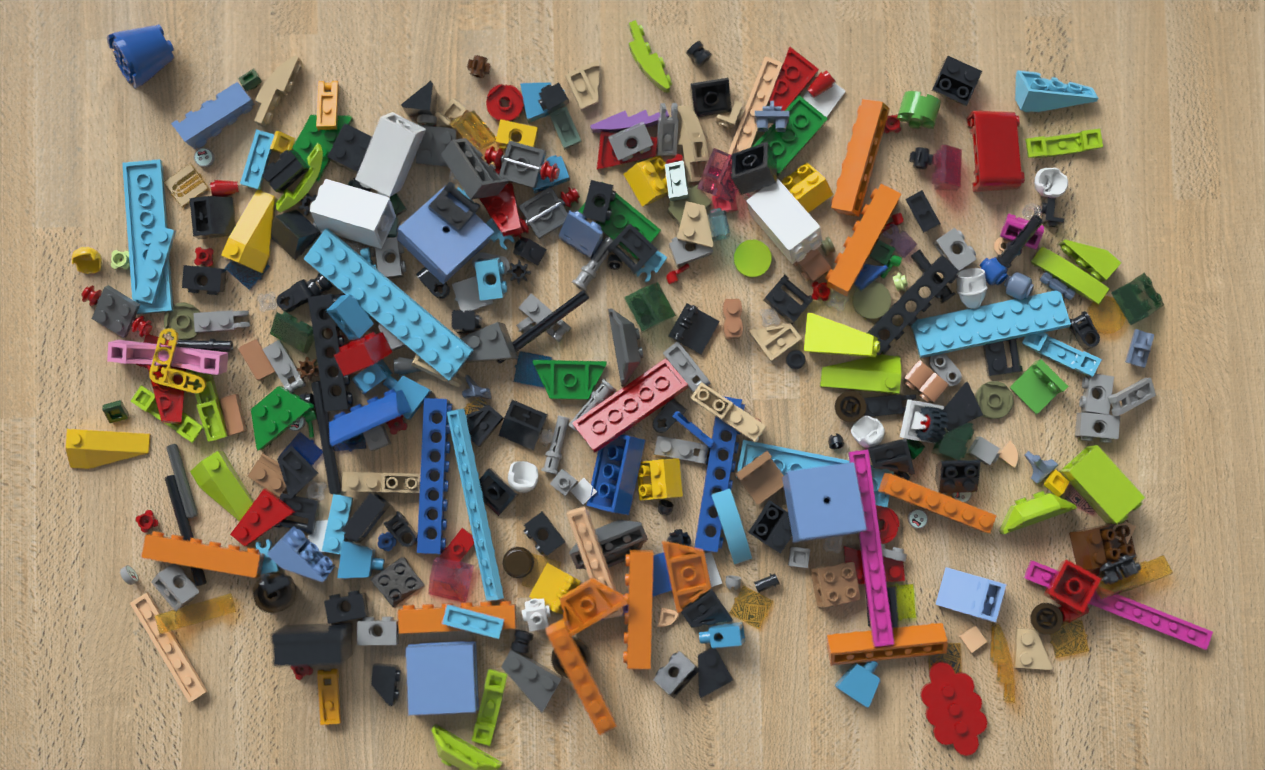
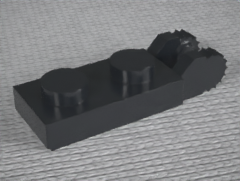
(886, 405)

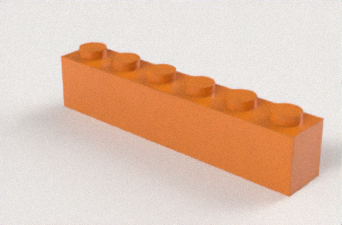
(860, 157)
(863, 240)
(937, 503)
(202, 555)
(639, 609)
(431, 618)
(908, 642)
(581, 677)

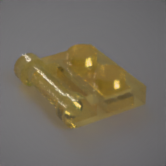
(477, 128)

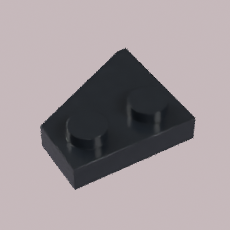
(962, 407)
(482, 424)
(892, 456)
(295, 471)
(706, 610)

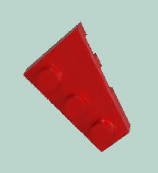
(792, 79)
(608, 158)
(504, 210)
(169, 399)
(261, 516)
(893, 568)

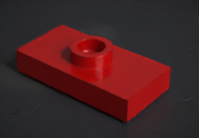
(458, 546)

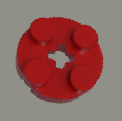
(505, 92)
(891, 524)

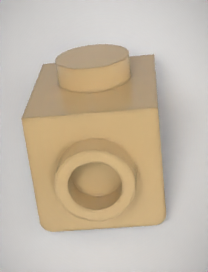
(450, 112)
(736, 114)

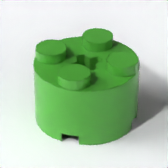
(919, 110)

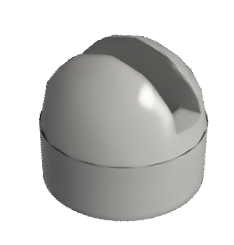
(734, 581)

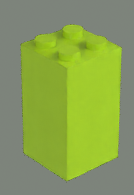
(1102, 485)

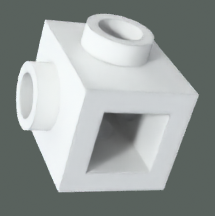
(536, 614)

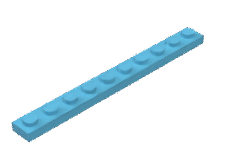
(475, 504)

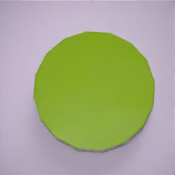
(752, 258)

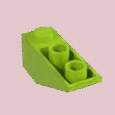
(1096, 260)

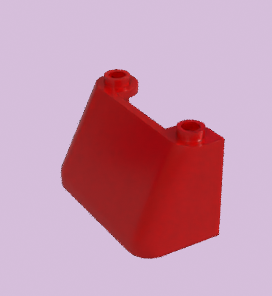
(995, 150)

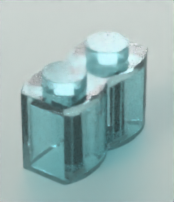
(719, 224)

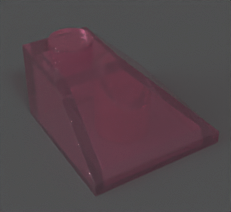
(450, 579)

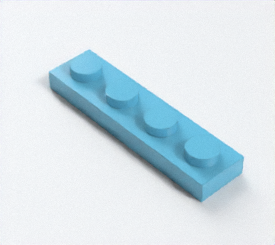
(154, 264)

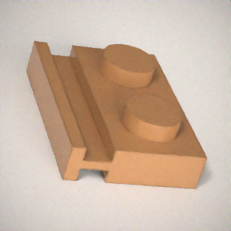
(268, 474)

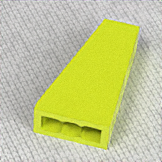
(830, 337)

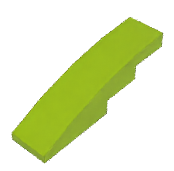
(1070, 275)
(210, 408)

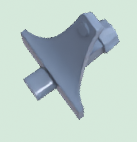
(475, 390)
(1040, 467)

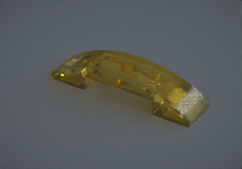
(195, 613)

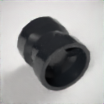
(699, 53)
(324, 283)
(522, 636)

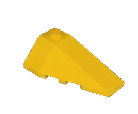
(252, 234)
(96, 448)

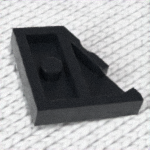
(712, 672)

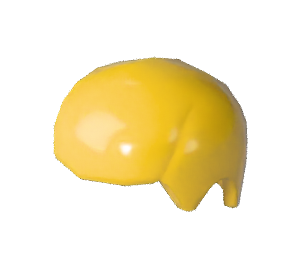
(87, 260)

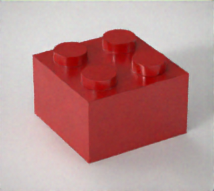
(362, 352)
(1072, 587)

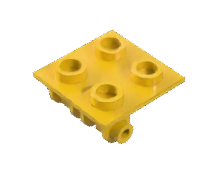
(552, 586)

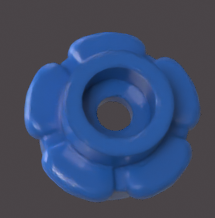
(386, 546)

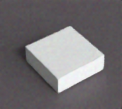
(583, 490)

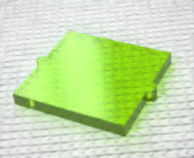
(905, 601)

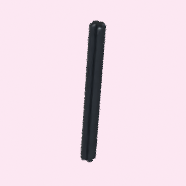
(549, 321)
(327, 449)
(183, 523)

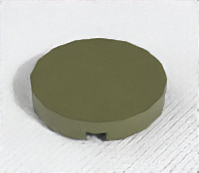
(872, 301)
(181, 320)
(994, 399)

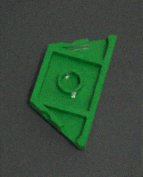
(326, 138)
(569, 378)
(276, 415)

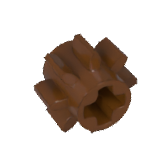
(478, 66)
(305, 365)

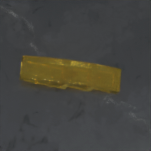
(1150, 572)
(1000, 654)

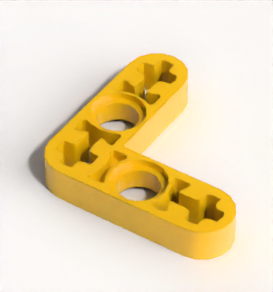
(169, 372)

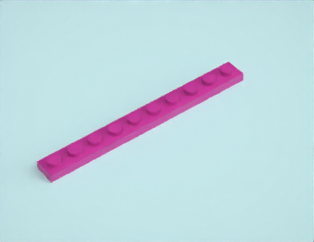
(872, 554)
(1132, 611)

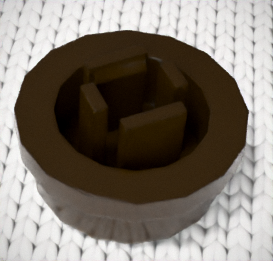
(850, 406)
(518, 562)
(1046, 618)

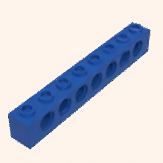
(702, 541)
(424, 543)

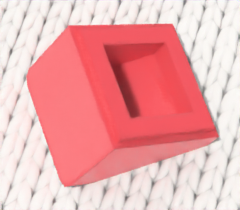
(724, 204)

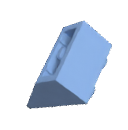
(970, 594)

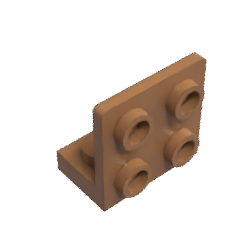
(761, 478)
(835, 584)

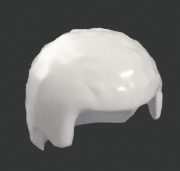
(1050, 182)
(868, 431)
(523, 476)

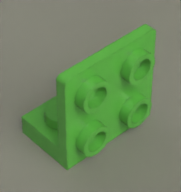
(1038, 386)

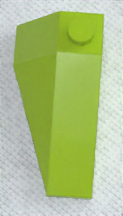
(867, 374)
(222, 484)

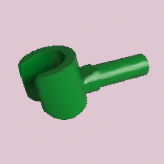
(894, 261)
(309, 417)

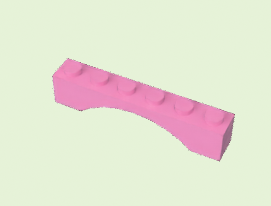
(188, 358)

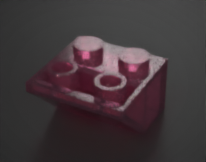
(947, 168)
(717, 176)

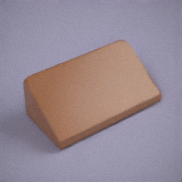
(256, 360)
(233, 414)

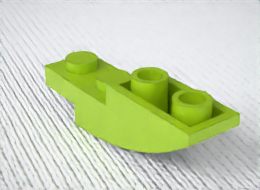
(650, 65)

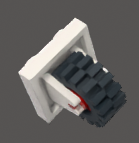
(924, 422)

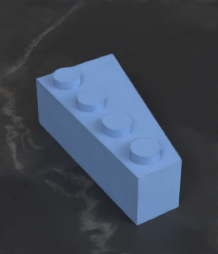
(214, 116)

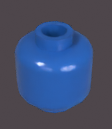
(994, 271)

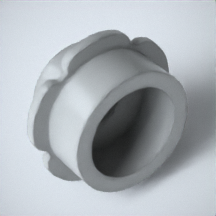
(525, 325)

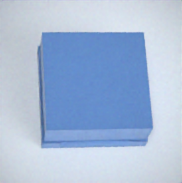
(438, 244)
(823, 502)
(442, 677)

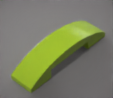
(1064, 144)
(290, 198)
(146, 401)
(489, 707)

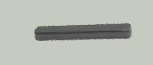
(182, 481)

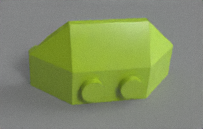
(1034, 510)
(461, 753)

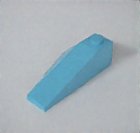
(1041, 94)

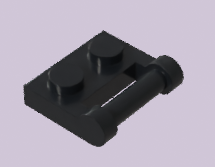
(449, 211)
(636, 244)
(785, 304)
(996, 358)
(303, 508)

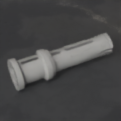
(589, 272)
(597, 397)
(553, 454)

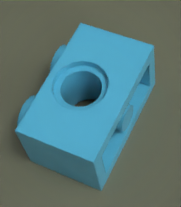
(486, 289)

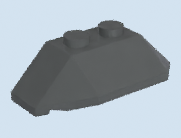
(625, 344)
(615, 541)

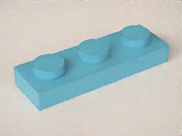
(257, 160)
(337, 519)
(473, 621)

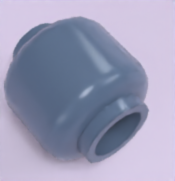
(1019, 286)

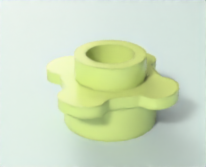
(116, 255)
(900, 282)

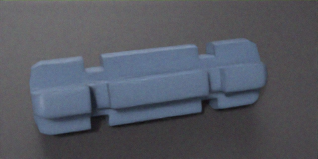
(1057, 285)

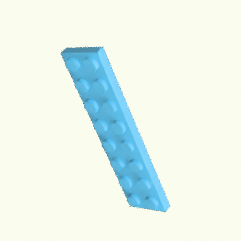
(144, 211)
(990, 324)
(791, 460)

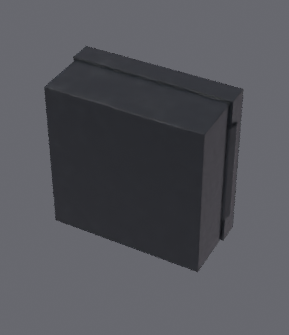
(312, 644)

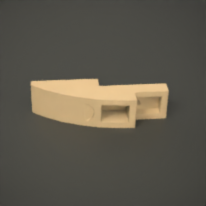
(279, 82)
(693, 142)
(728, 412)
(381, 482)

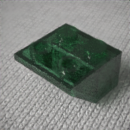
(1138, 298)
(649, 307)
(289, 331)
(954, 442)

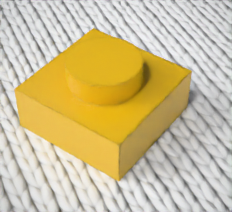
(282, 142)
(1056, 483)

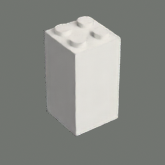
(390, 154)
(353, 213)
(785, 221)

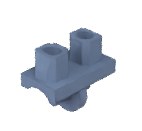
(771, 114)
(1139, 348)

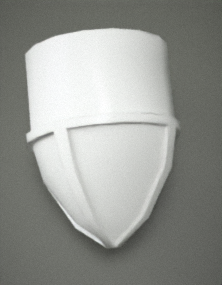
(971, 287)

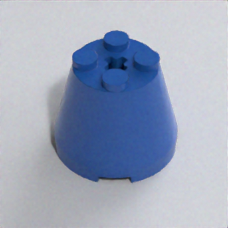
(140, 52)

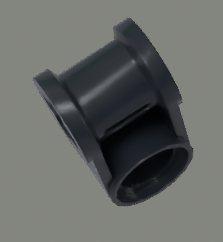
(432, 283)
(296, 294)
(1083, 329)
(667, 413)
(400, 529)

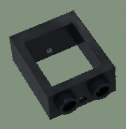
(365, 517)

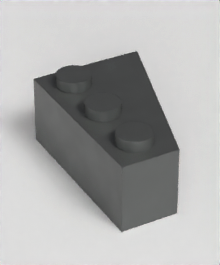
(472, 171)
(490, 344)
(532, 678)

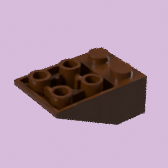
(1099, 546)

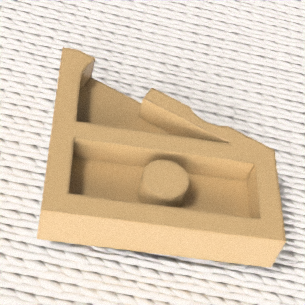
(585, 84)
(695, 225)
(775, 339)
(1030, 651)

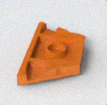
(686, 573)
(589, 604)

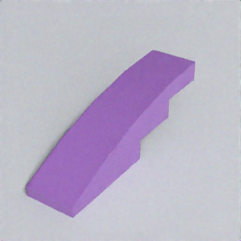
(621, 122)

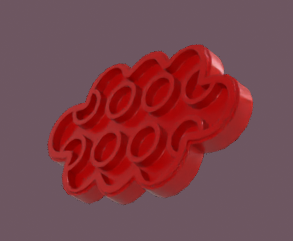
(953, 708)

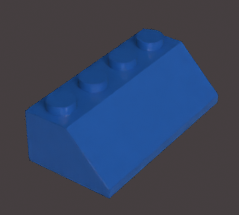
(367, 417)
(616, 474)

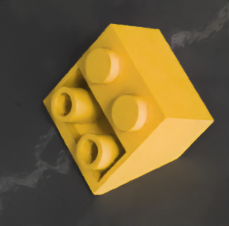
(648, 180)
(808, 187)
(659, 479)

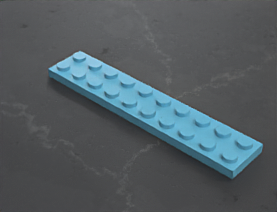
(388, 304)

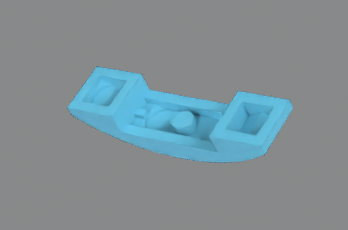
(1062, 353)
(732, 526)

